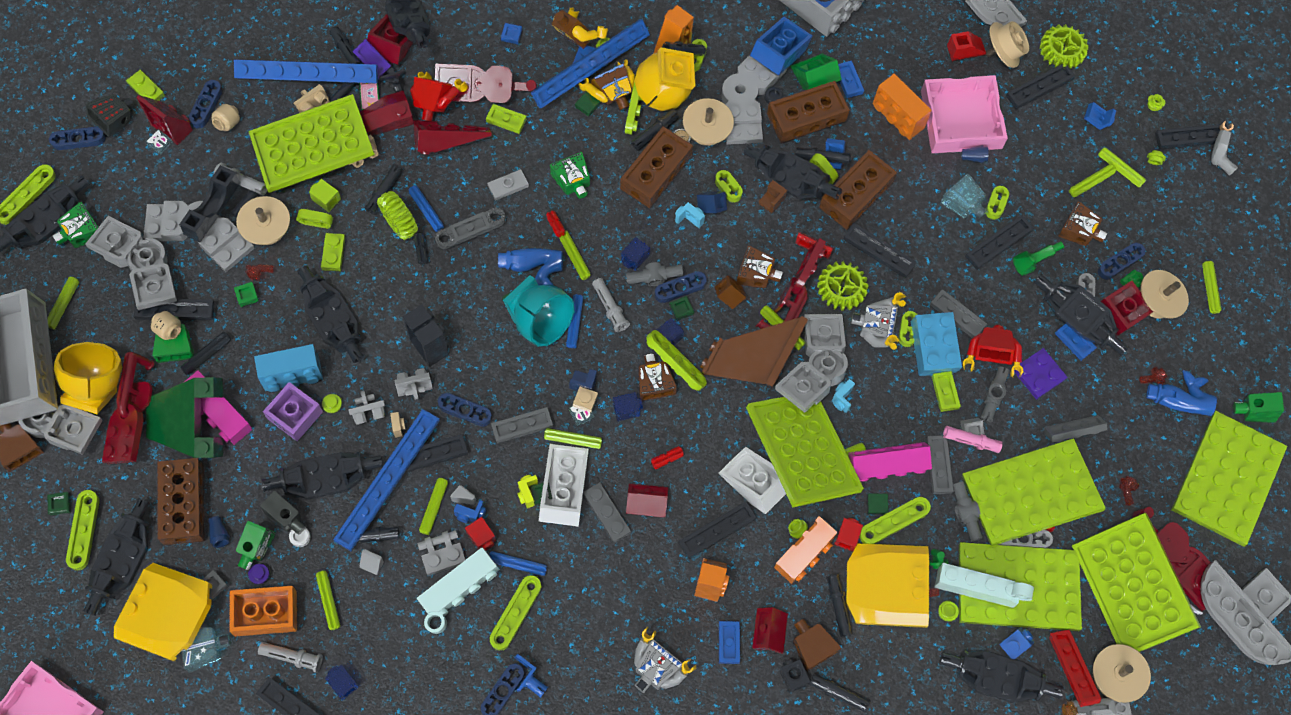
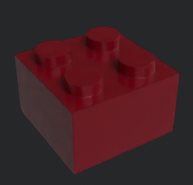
(1127, 306)

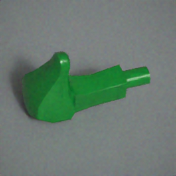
(1026, 262)

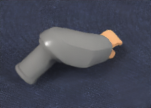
(1220, 149)

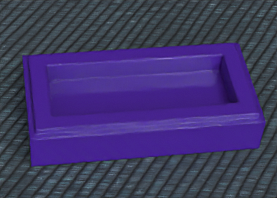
(370, 55)

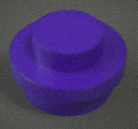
(258, 574)

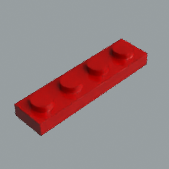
(1075, 668)

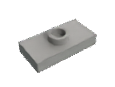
(508, 184)

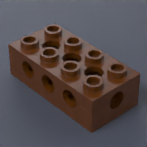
(807, 111)
(656, 167)
(860, 189)
(170, 493)

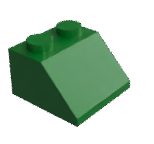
(816, 71)

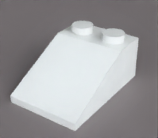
(754, 479)

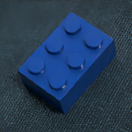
(781, 45)

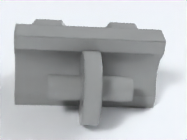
(413, 385)
(358, 412)

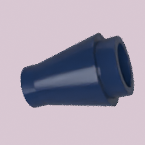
(975, 154)
(218, 534)

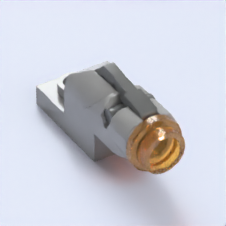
(1105, 707)

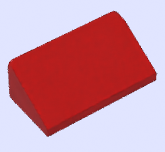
(807, 241)

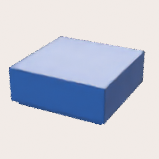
(511, 33)

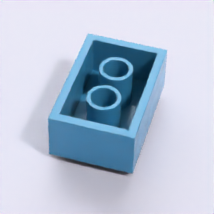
(936, 343)
(290, 365)

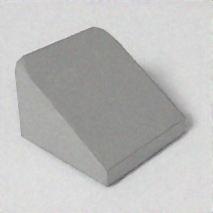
(973, 426)
(462, 495)
(371, 562)

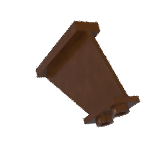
(754, 355)

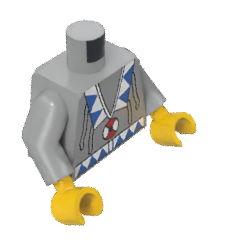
(879, 321)
(657, 665)

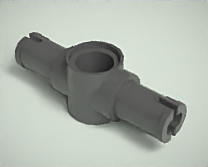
(654, 274)
(992, 402)
(967, 511)

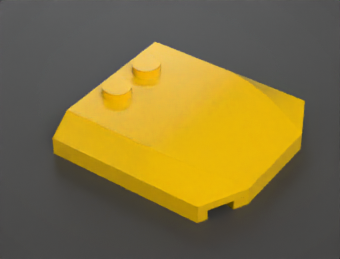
(888, 585)
(163, 611)

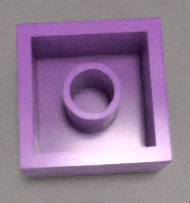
(293, 411)

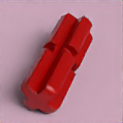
(555, 223)
(663, 459)

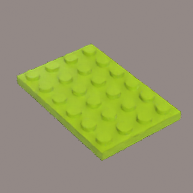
(311, 143)
(804, 451)
(1229, 478)
(1033, 492)
(1050, 572)
(1136, 585)

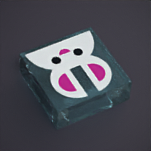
(159, 141)
(580, 416)

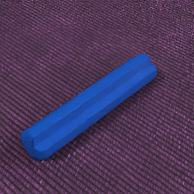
(426, 209)
(573, 329)
(517, 563)

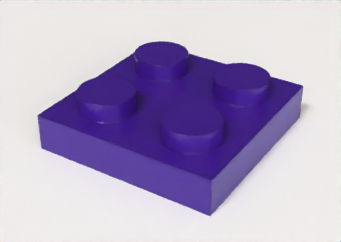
(1040, 373)

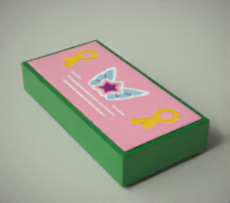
(368, 94)

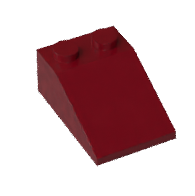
(388, 43)
(165, 119)

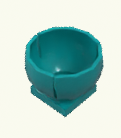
(540, 311)

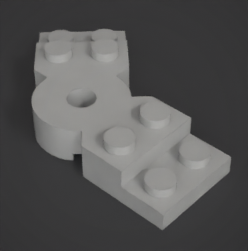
(751, 80)
(221, 242)
(125, 247)
(825, 346)
(64, 427)

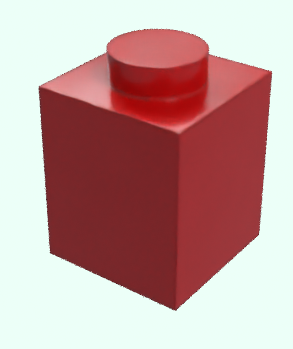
(480, 534)
(848, 534)

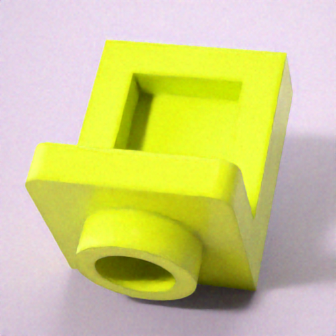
(524, 494)

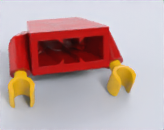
(434, 94)
(995, 346)

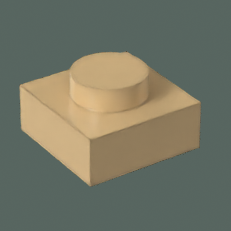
(585, 399)
(398, 424)

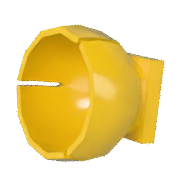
(668, 75)
(88, 375)

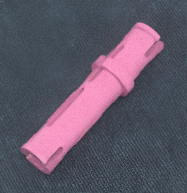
(979, 441)

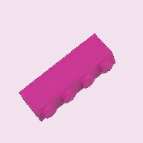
(223, 416)
(891, 461)

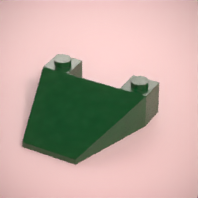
(175, 417)

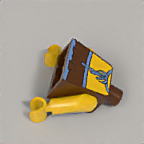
(574, 30)
(612, 85)

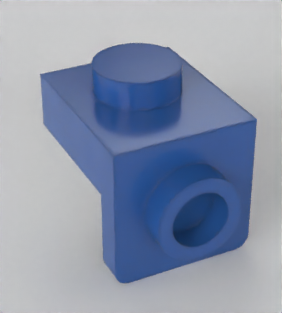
(1099, 117)
(838, 146)
(466, 514)
(1017, 643)

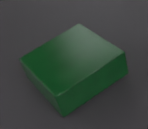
(587, 104)
(681, 308)
(537, 492)
(58, 503)
(877, 504)

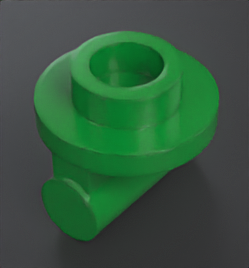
(1134, 276)
(938, 558)

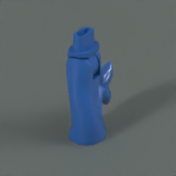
(527, 259)
(1177, 399)

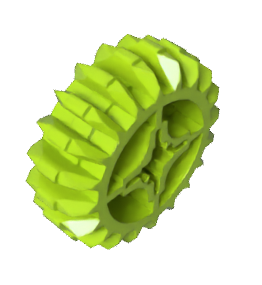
(1074, 50)
(397, 215)
(858, 290)

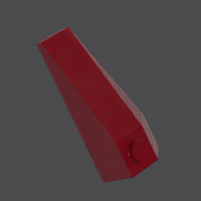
(387, 114)
(433, 137)

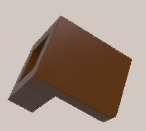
(773, 197)
(730, 292)

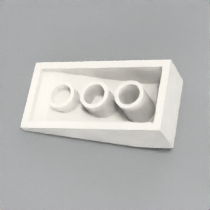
(566, 479)

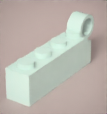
(982, 585)
(455, 586)

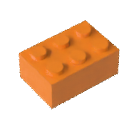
(901, 107)
(263, 611)

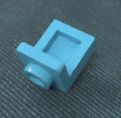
(691, 213)
(841, 392)

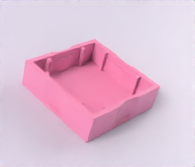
(964, 114)
(43, 694)

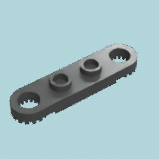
(470, 228)

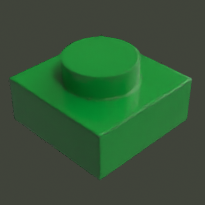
(246, 294)

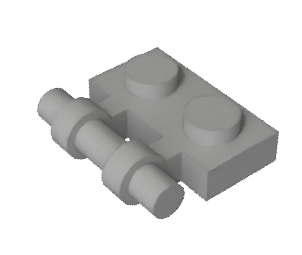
(443, 558)

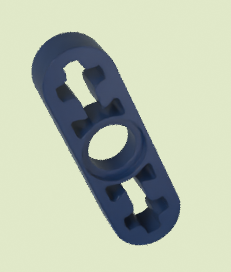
(207, 111)
(64, 145)
(1125, 253)
(677, 294)
(449, 409)
(488, 701)

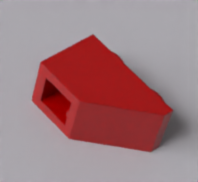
(965, 45)

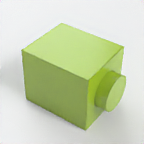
(324, 195)

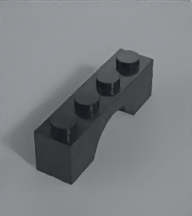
(221, 188)

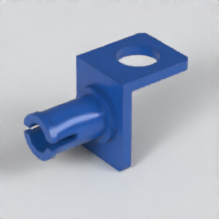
(530, 681)

